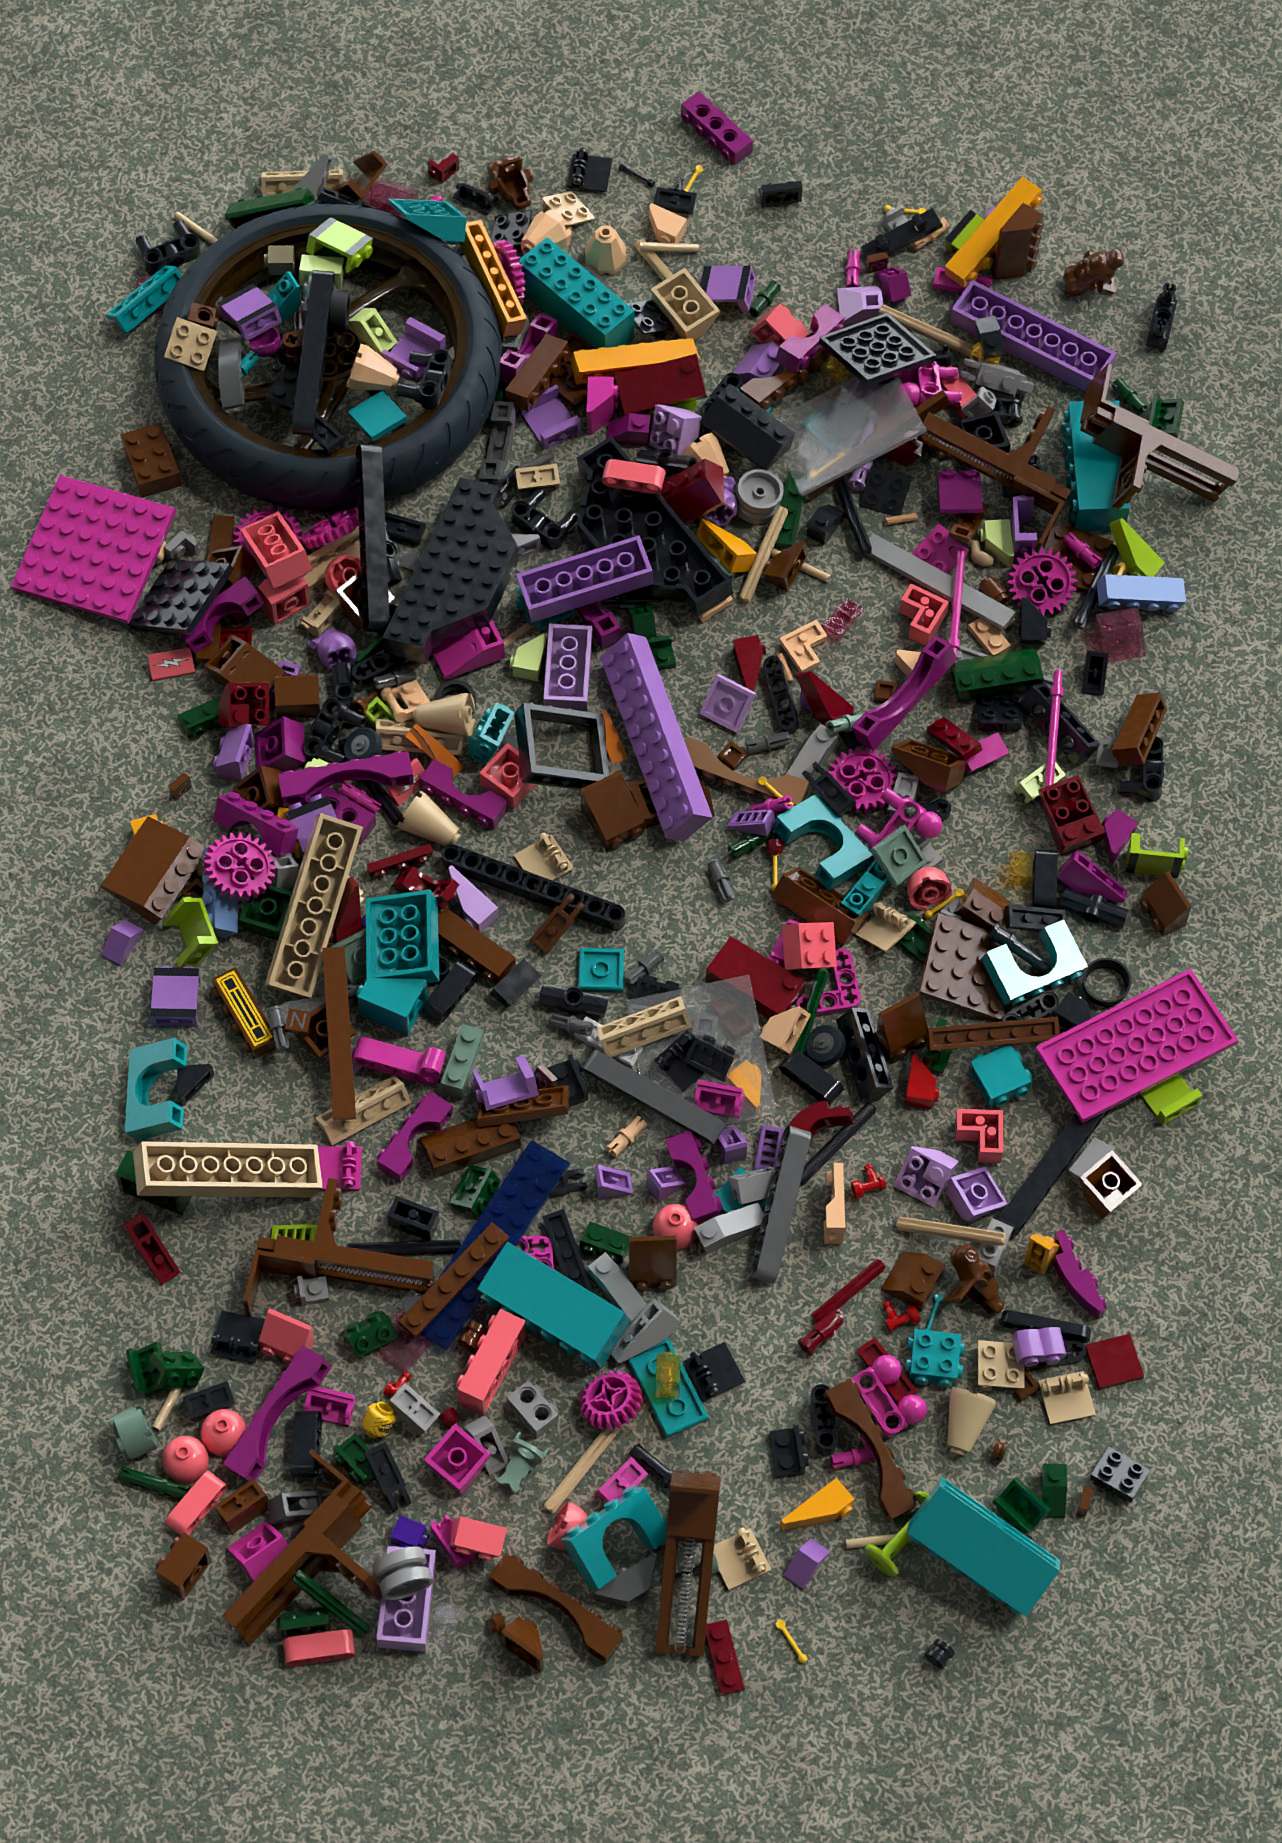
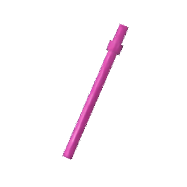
(956, 607)
(1056, 693)

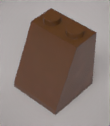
(612, 811)

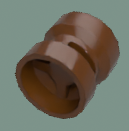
(471, 1338)

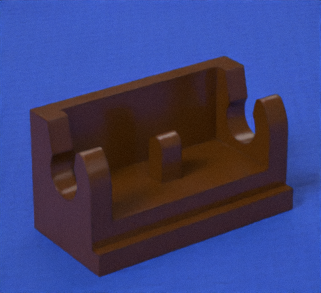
(644, 802)
(242, 1506)

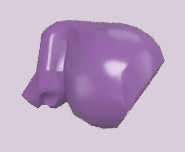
(724, 513)
(333, 648)

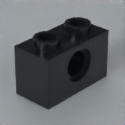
(413, 1218)

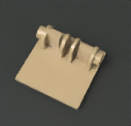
(568, 207)
(190, 344)
(544, 858)
(885, 927)
(998, 1366)
(1067, 1397)
(740, 1558)

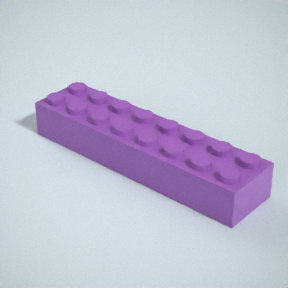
(1033, 336)

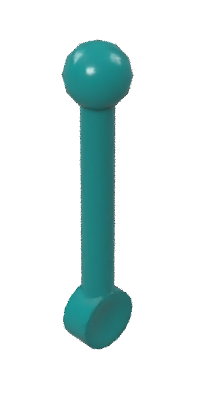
(938, 1298)

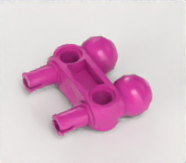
(927, 383)
(926, 823)
(910, 1409)

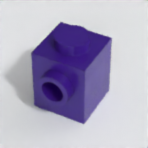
(409, 1533)

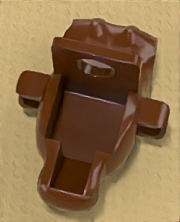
(511, 181)
(1093, 273)
(974, 1280)

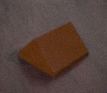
(297, 696)

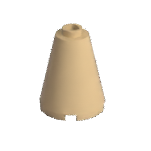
(448, 714)
(429, 821)
(967, 1419)

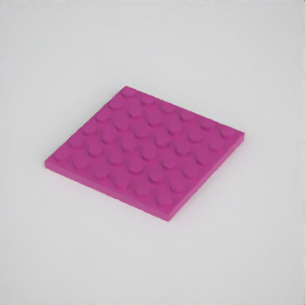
(94, 549)

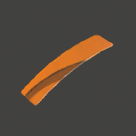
(612, 740)
(433, 748)

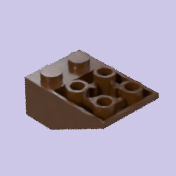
(242, 663)

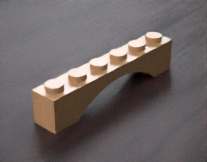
(711, 767)

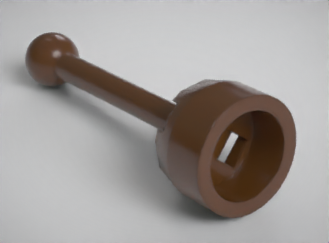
(360, 705)

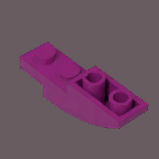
(1078, 1283)

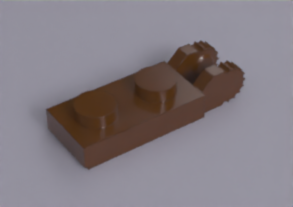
(556, 925)

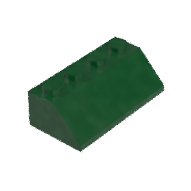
(248, 210)
(996, 674)

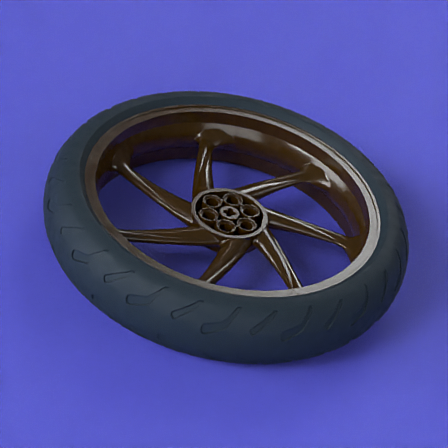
(309, 476)

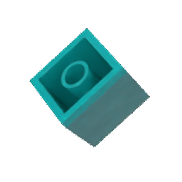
(392, 1002)

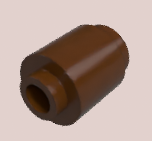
(994, 590)

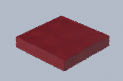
(1114, 1361)

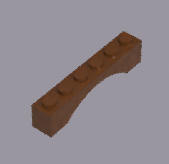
(771, 389)
(848, 1406)
(516, 1579)

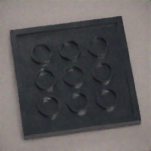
(877, 349)
(180, 596)

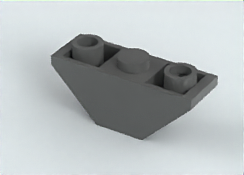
(629, 1585)

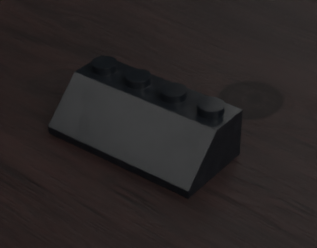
(748, 428)

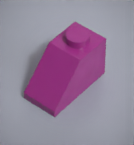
(894, 283)
(630, 429)
(1117, 834)

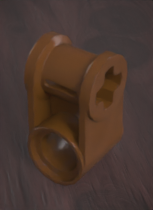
(296, 342)

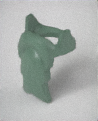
(521, 1461)

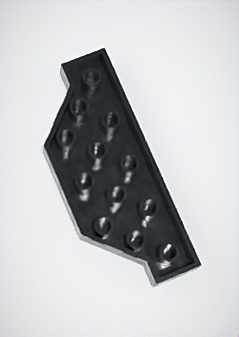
(677, 558)
(457, 575)

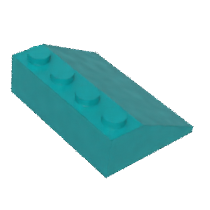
(435, 217)
(403, 936)

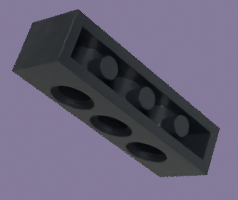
(1069, 727)
(865, 1054)

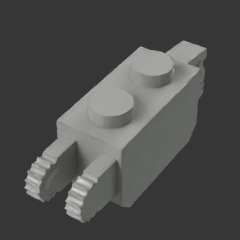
(997, 377)

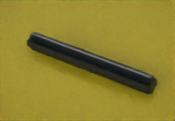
(853, 517)
(1092, 595)
(380, 795)
(837, 1142)
(410, 1247)

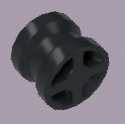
(939, 1654)

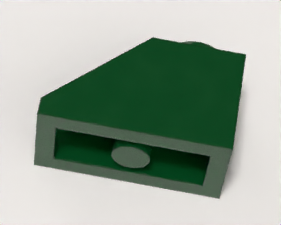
(642, 620)
(1054, 1488)

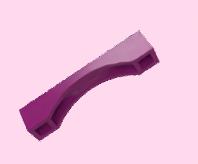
(930, 667)
(391, 770)
(302, 1374)

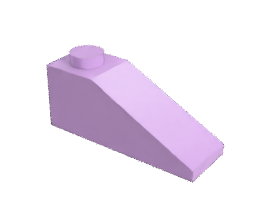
(474, 905)

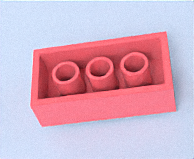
(276, 549)
(491, 1362)

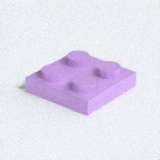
(727, 703)

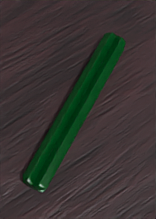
(812, 1006)
(330, 1603)

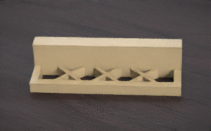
(286, 180)
(321, 558)
(394, 737)
(645, 1028)
(370, 1107)

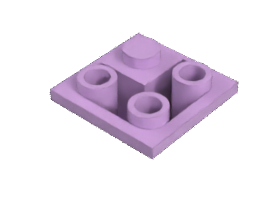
(859, 303)
(674, 428)
(925, 1174)

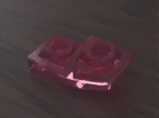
(843, 618)

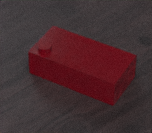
(662, 384)
(772, 985)

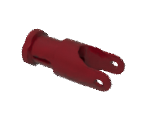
(821, 1332)

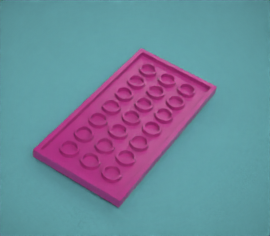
(1136, 1045)

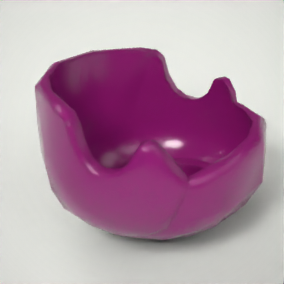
(266, 343)

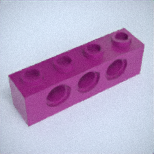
(716, 128)
(348, 809)

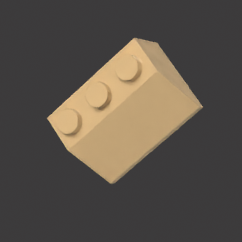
(685, 305)

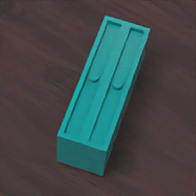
(575, 297)
(1090, 476)
(554, 1306)
(983, 1547)

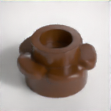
(497, 1623)

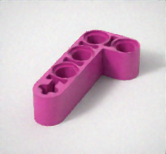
(400, 1061)

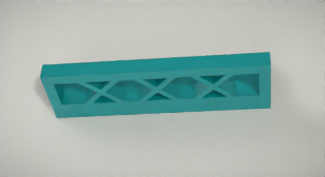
(145, 298)

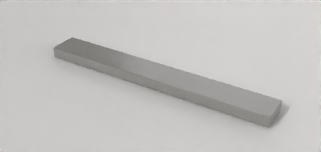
(939, 582)

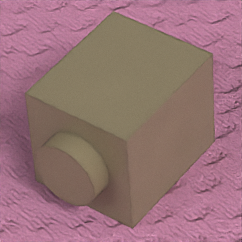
(280, 260)

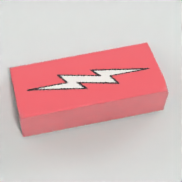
(171, 664)
(401, 794)

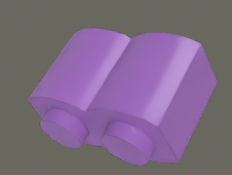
(1038, 1346)

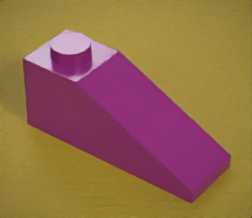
(1088, 878)

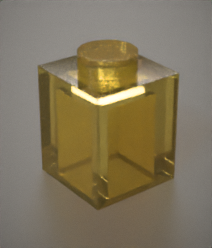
(1020, 868)

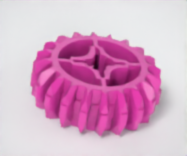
(625, 1400)

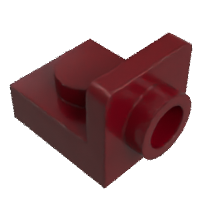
(445, 169)

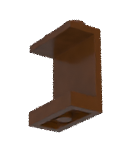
(372, 166)

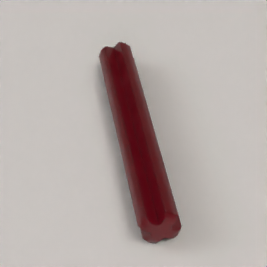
(849, 1290)

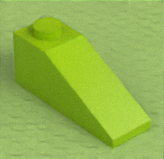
(1134, 550)

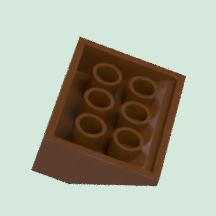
(153, 869)

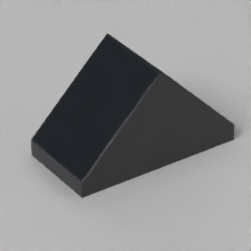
(1094, 672)
(191, 1080)

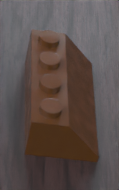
(1018, 243)
(817, 904)
(468, 1145)

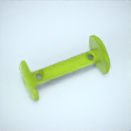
(882, 1558)

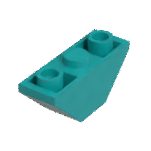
(286, 296)
(866, 890)

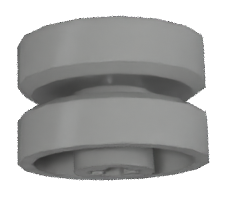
(758, 496)
(402, 1573)

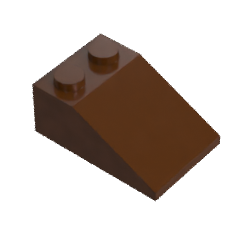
(931, 765)
(902, 1027)
(652, 1262)

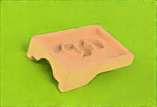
(835, 1211)

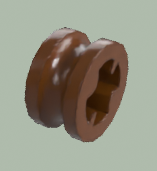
(999, 1450)

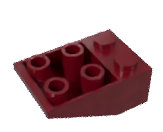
(1070, 815)

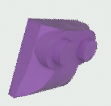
(975, 1194)

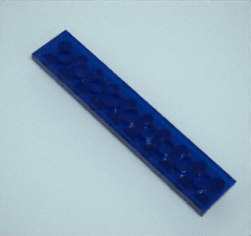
(513, 1212)

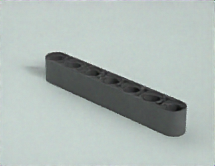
(653, 1097)
(780, 1204)

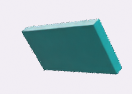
(671, 1413)

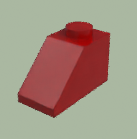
(921, 1086)

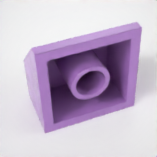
(759, 363)
(234, 753)

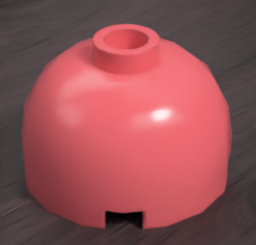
(341, 570)
(928, 887)
(675, 1220)
(222, 1431)
(185, 1459)
(568, 1517)

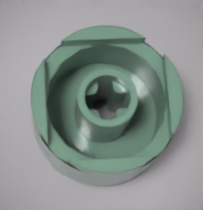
(134, 1432)

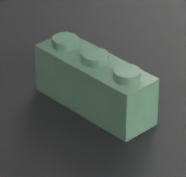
(462, 1061)

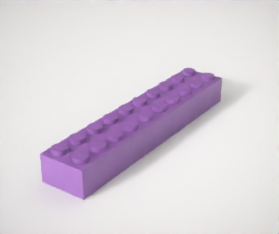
(656, 737)

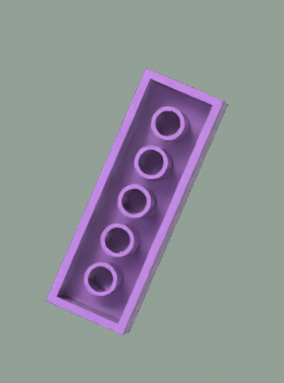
(585, 578)

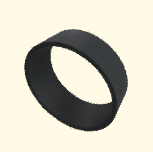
(1112, 964)

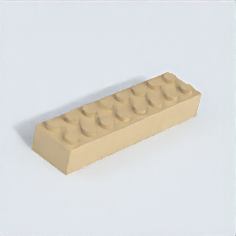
(313, 906)
(227, 1169)

